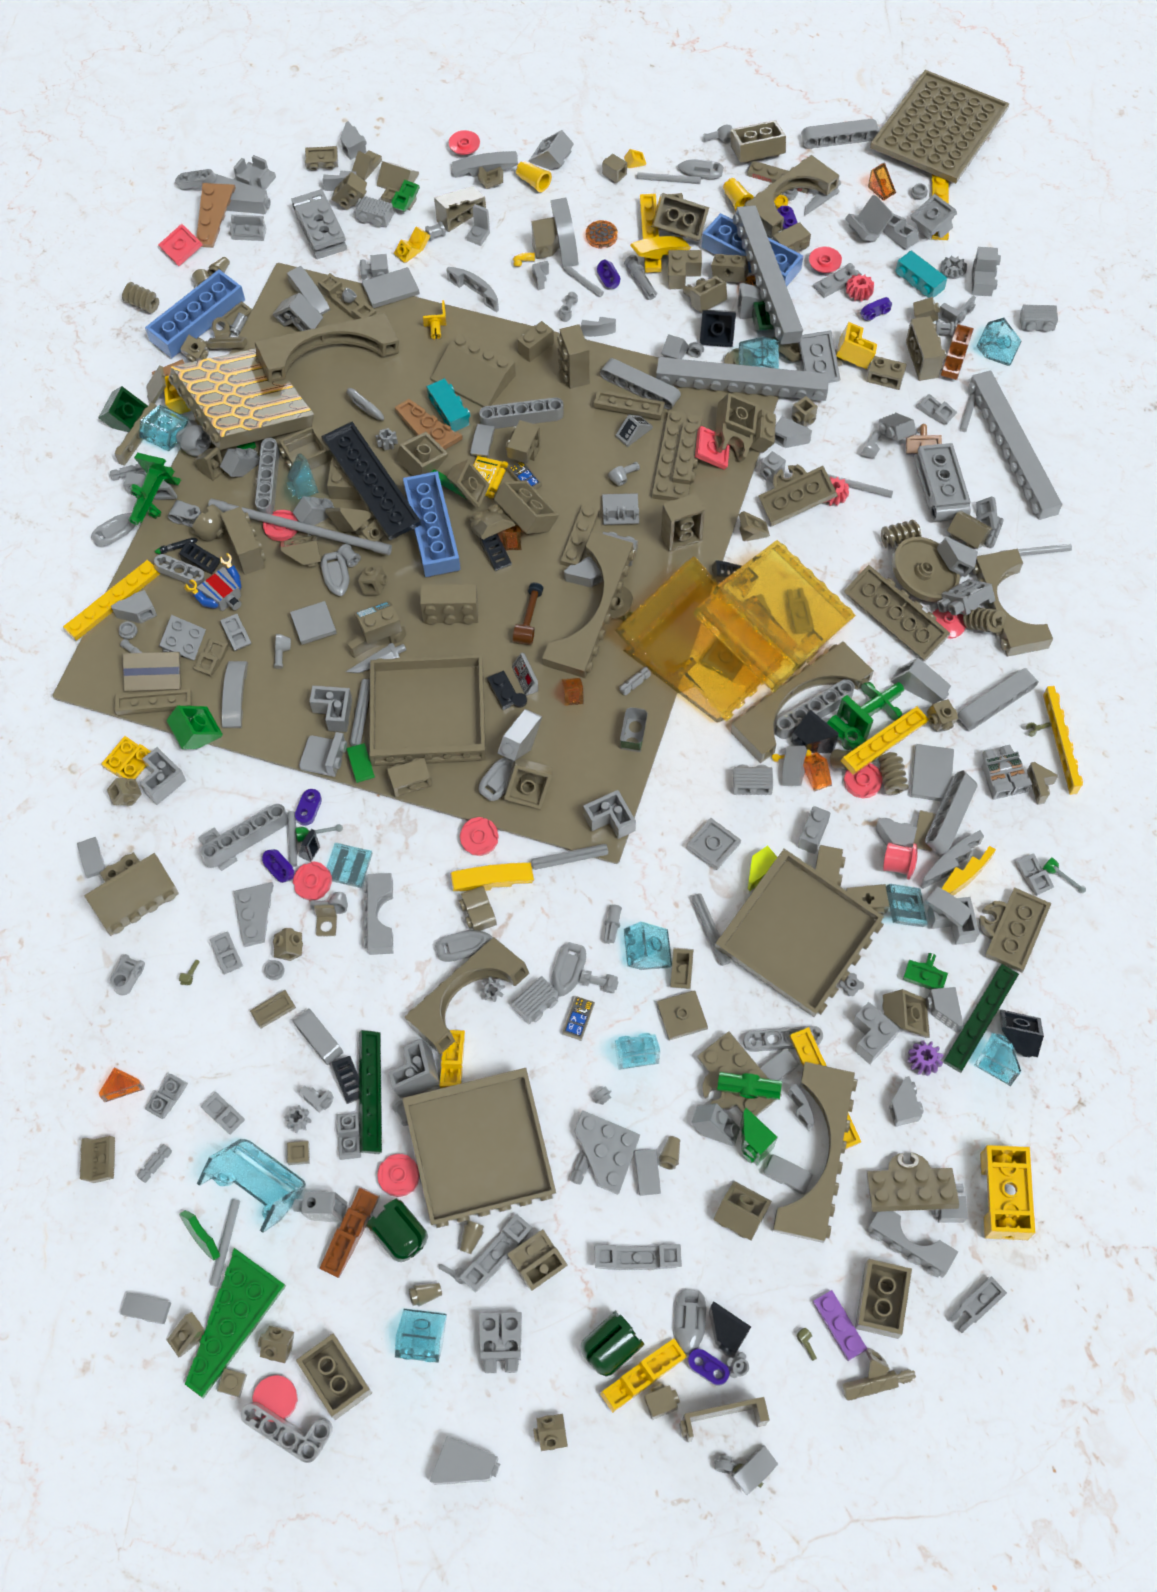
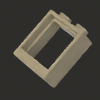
(302, 438)

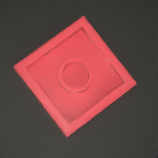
(180, 244)
(707, 450)

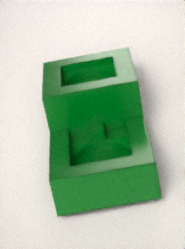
(405, 196)
(360, 762)

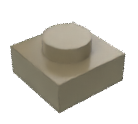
(298, 1153)
(232, 1383)

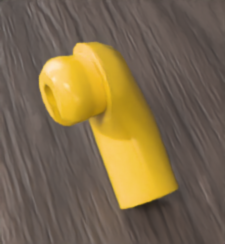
(523, 257)

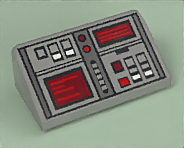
(525, 675)

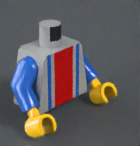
(220, 589)

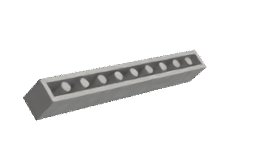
(768, 275)
(743, 378)
(1015, 445)

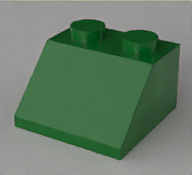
(193, 726)
(756, 1138)

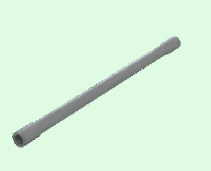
(376, 546)

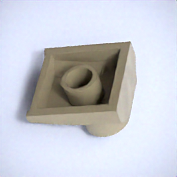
(490, 522)

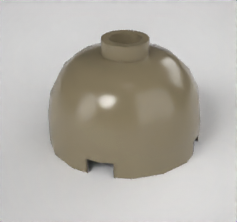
(209, 525)

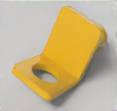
(435, 322)

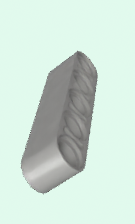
(840, 133)
(639, 383)
(529, 411)
(267, 476)
(997, 699)
(819, 702)
(951, 812)
(271, 818)

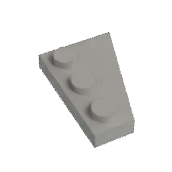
(253, 910)

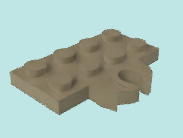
(796, 493)
(1014, 928)
(730, 1057)
(912, 1186)

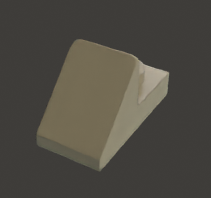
(366, 163)
(752, 527)
(1040, 780)
(681, 968)
(186, 1334)

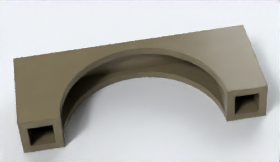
(807, 174)
(1016, 635)
(429, 1016)

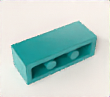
(921, 274)
(448, 405)

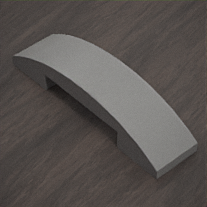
(565, 232)
(463, 277)
(233, 694)
(496, 1254)
(638, 1258)

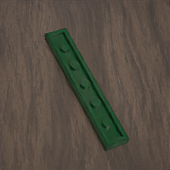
(981, 1018)
(370, 1092)

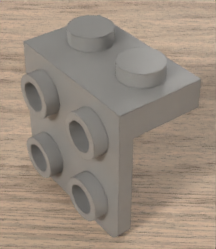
(871, 219)
(323, 754)

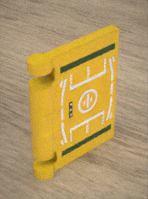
(492, 472)

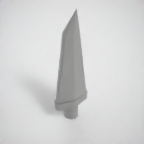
(820, 198)
(388, 652)

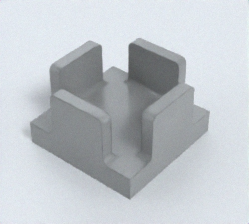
(254, 173)
(934, 217)

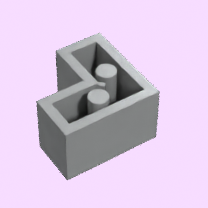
(985, 271)
(299, 312)
(334, 703)
(164, 776)
(610, 810)
(964, 934)
(878, 1032)
(418, 1073)

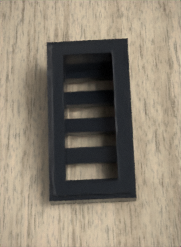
(490, 542)
(190, 550)
(725, 566)
(309, 846)
(342, 1063)

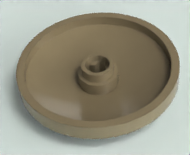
(922, 569)

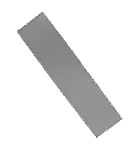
(488, 161)
(950, 860)

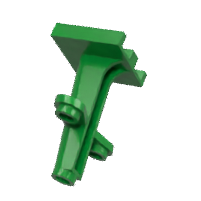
(155, 476)
(860, 716)

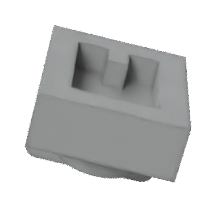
(539, 273)
(315, 1099)

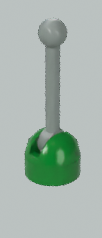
(301, 832)
(1052, 867)

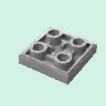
(313, 622)

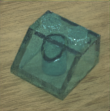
(999, 342)
(759, 352)
(161, 427)
(301, 479)
(647, 946)
(637, 1051)
(999, 1059)
(420, 1335)

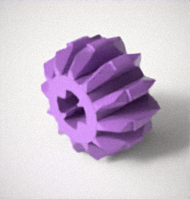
(917, 1058)

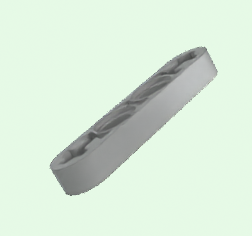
(782, 1035)

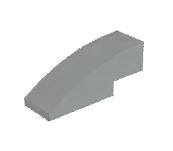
(900, 232)
(305, 286)
(164, 492)

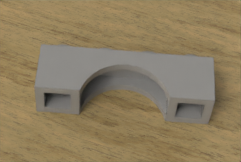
(379, 891)
(935, 1257)

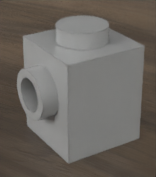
(772, 465)

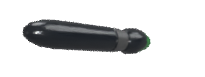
(174, 546)

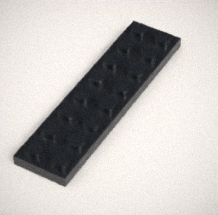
(371, 480)

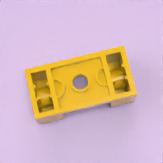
(1008, 1215)

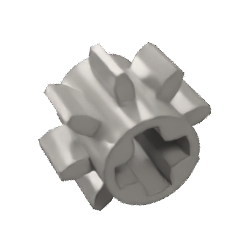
(386, 439)
(489, 994)
(293, 1115)

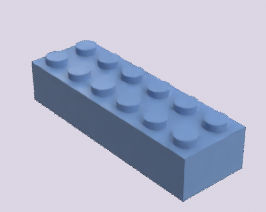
(722, 238)
(194, 313)
(435, 533)

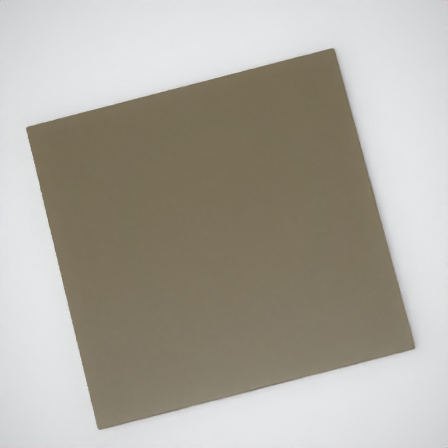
(573, 468)

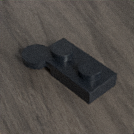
(505, 692)

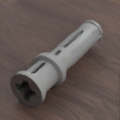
(637, 272)

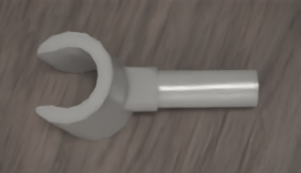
(452, 1273)

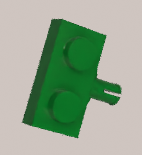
(925, 974)

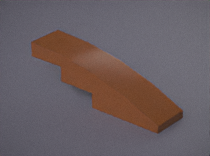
(957, 351)
(350, 1232)

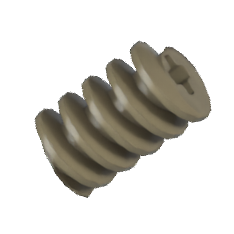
(140, 297)
(899, 532)
(985, 620)
(893, 773)

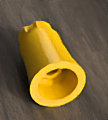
(535, 176)
(736, 193)

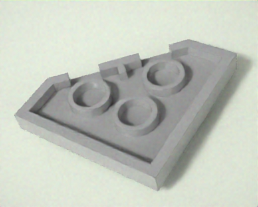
(607, 1149)

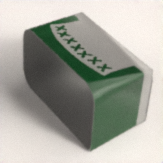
(634, 714)

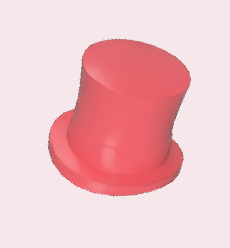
(900, 859)

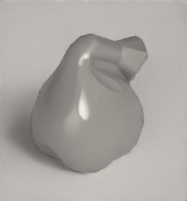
(193, 439)

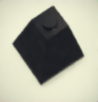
(717, 327)
(815, 734)
(1023, 1032)
(727, 1329)

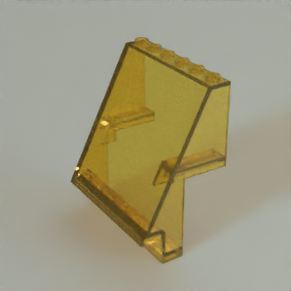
(774, 614)
(683, 650)

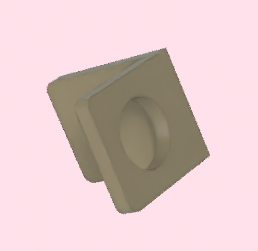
(326, 913)

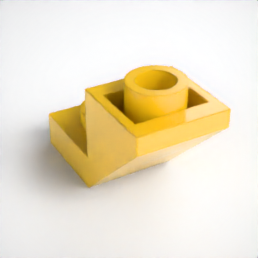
(408, 249)

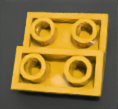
(126, 759)

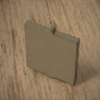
(156, 385)

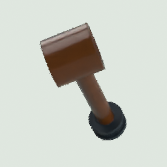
(525, 633)

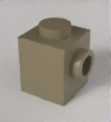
(614, 168)
(926, 308)
(661, 1401)

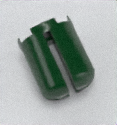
(398, 1231)
(610, 1345)

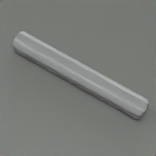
(360, 714)
(570, 856)
(709, 926)

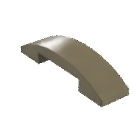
(334, 291)

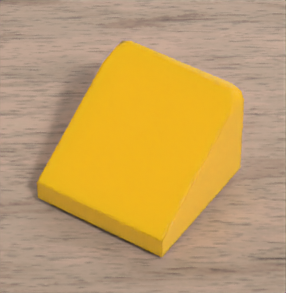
(634, 159)

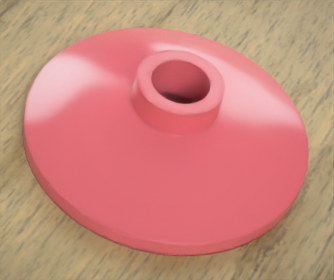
(464, 142)
(825, 259)
(954, 626)

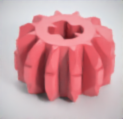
(860, 287)
(841, 489)

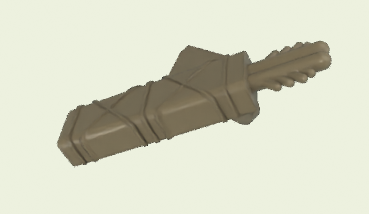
(223, 339)
(878, 1378)

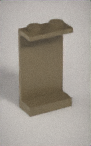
(758, 1405)

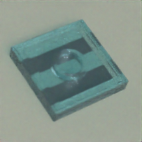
(349, 864)
(906, 905)

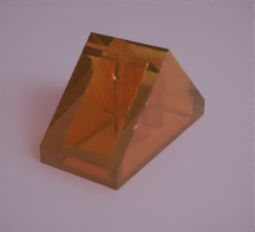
(881, 182)
(512, 538)
(573, 691)
(817, 771)
(119, 1085)

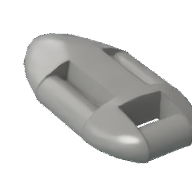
(701, 168)
(364, 405)
(112, 530)
(335, 573)
(496, 779)
(461, 944)
(568, 968)
(690, 1320)

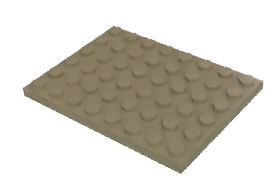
(940, 126)

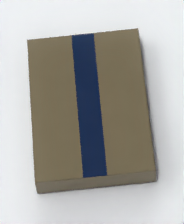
(152, 671)

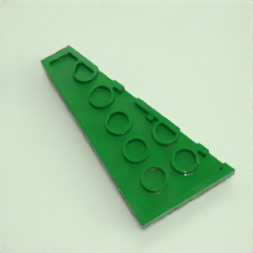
(237, 1310)

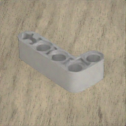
(283, 1427)

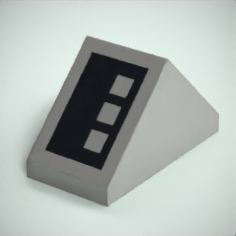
(632, 429)

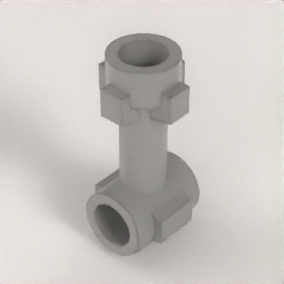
(565, 311)
(609, 983)

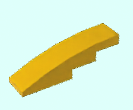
(659, 246)
(492, 876)
(961, 878)
(452, 1061)
(643, 1375)

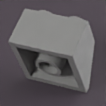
(552, 151)

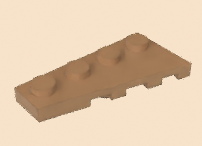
(212, 211)
(422, 422)

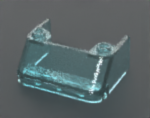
(257, 1175)

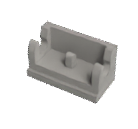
(248, 227)

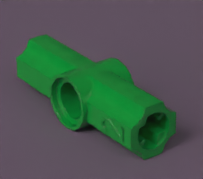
(846, 731)
(749, 1086)

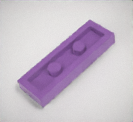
(840, 1325)

